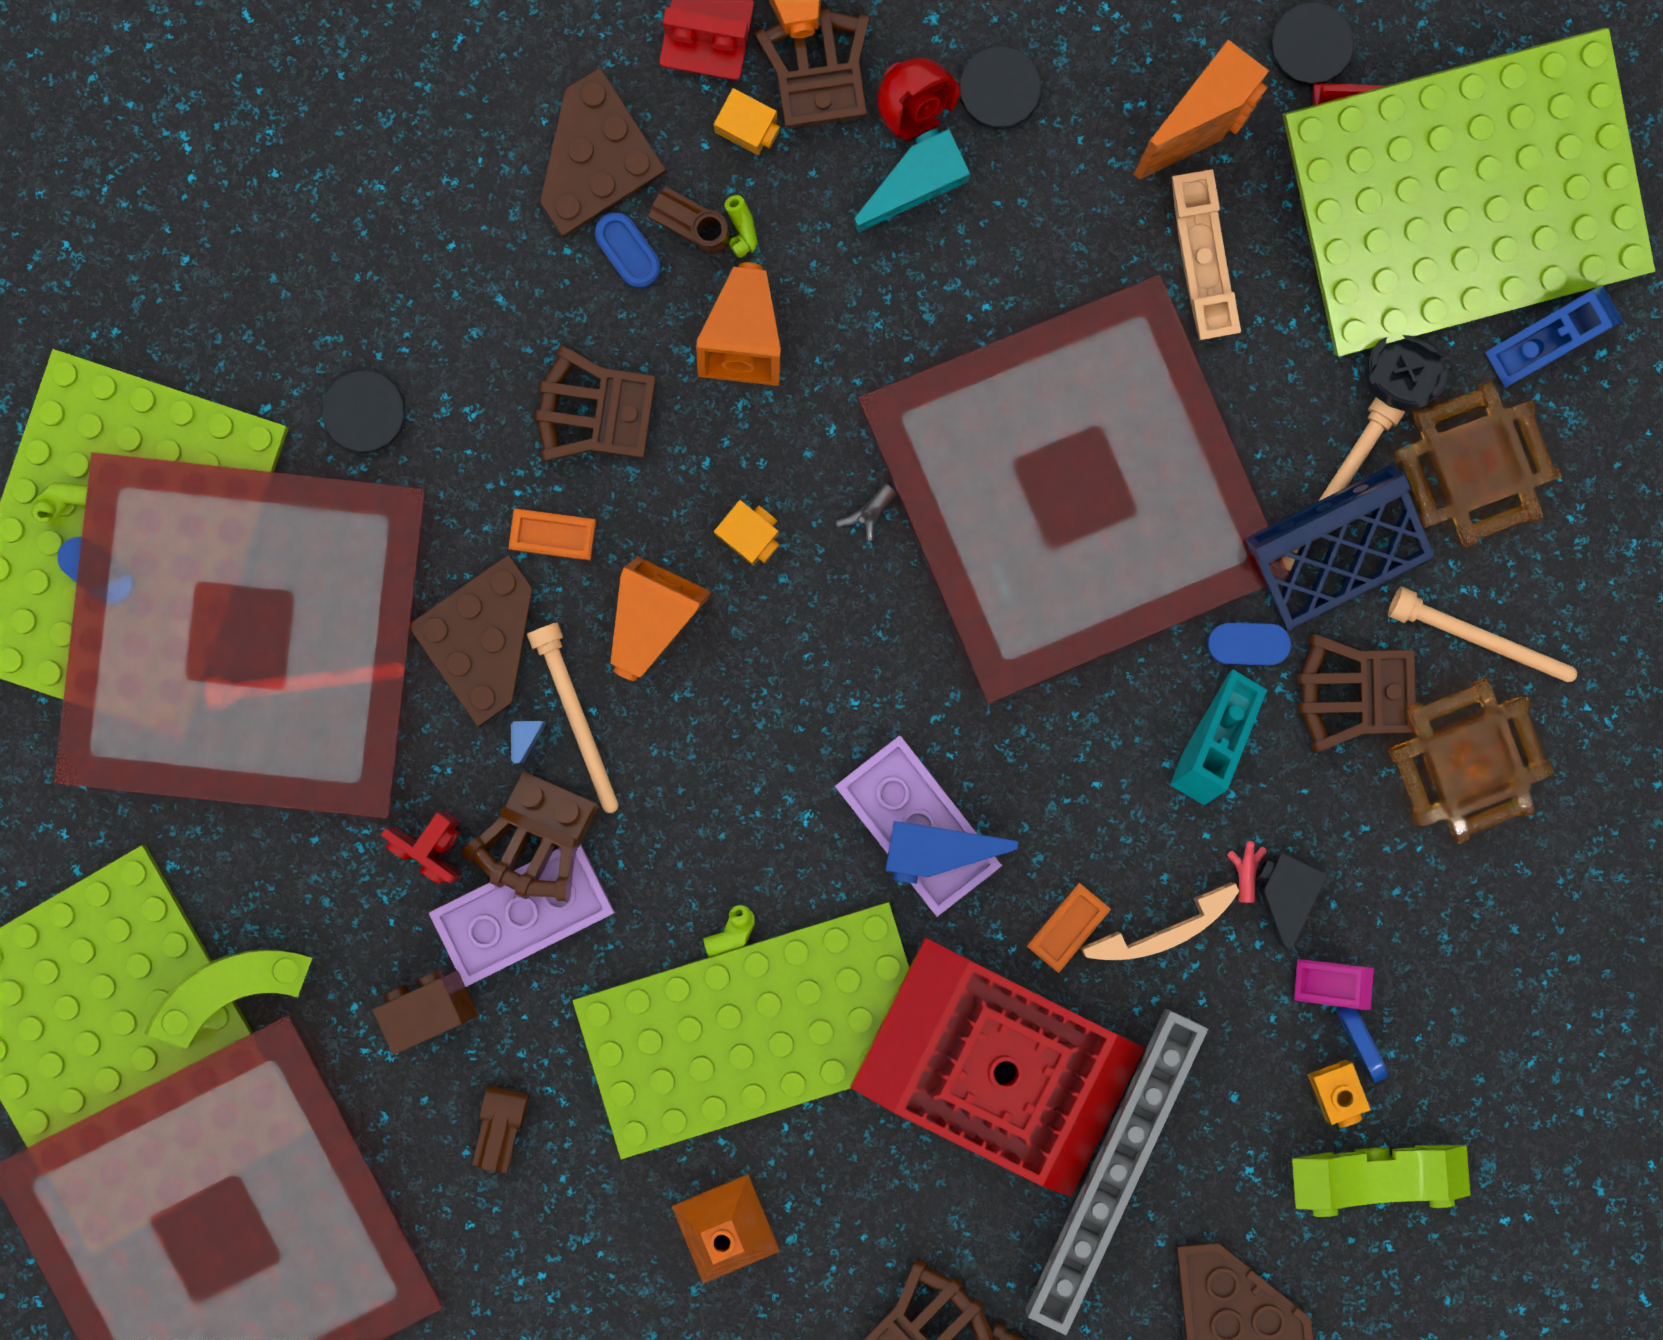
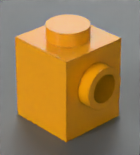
(747, 122)
(749, 532)
(1339, 1093)

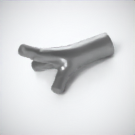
(870, 511)

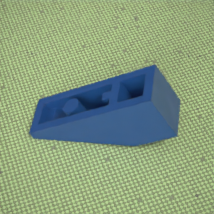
(1554, 336)
(931, 850)

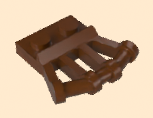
(824, 92)
(620, 416)
(1384, 686)
(546, 814)
(901, 1326)

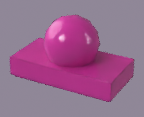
(1334, 984)

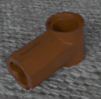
(688, 220)
(501, 1118)

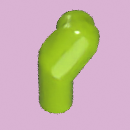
(743, 222)
(56, 498)
(735, 933)

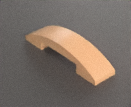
(1204, 255)
(1210, 907)

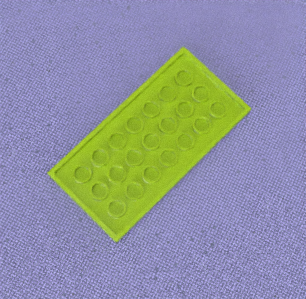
(742, 1029)

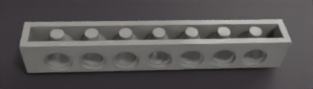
(1115, 1171)

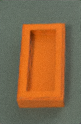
(552, 534)
(1068, 927)

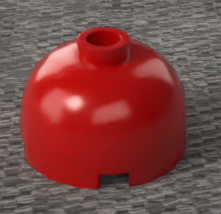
(915, 95)

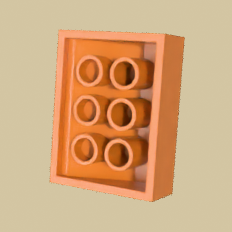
(1209, 110)

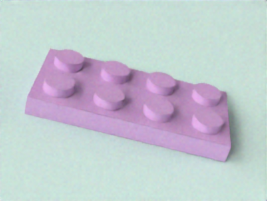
(901, 789)
(499, 928)

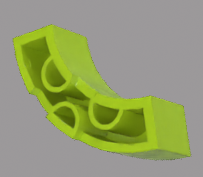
(220, 983)
(1374, 1176)

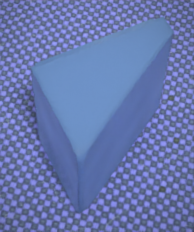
(523, 738)

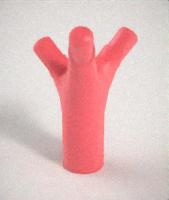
(1247, 870)

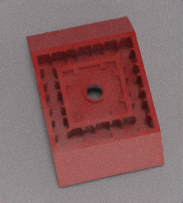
(940, 1057)

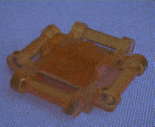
(1478, 463)
(1472, 761)

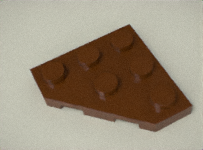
(595, 156)
(480, 638)
(1231, 1300)

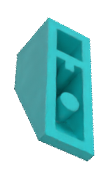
(922, 174)
(1219, 740)

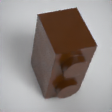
(425, 1012)

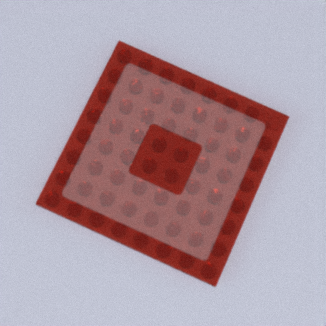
(1071, 487)
(239, 635)
(218, 1210)

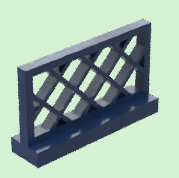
(1335, 514)

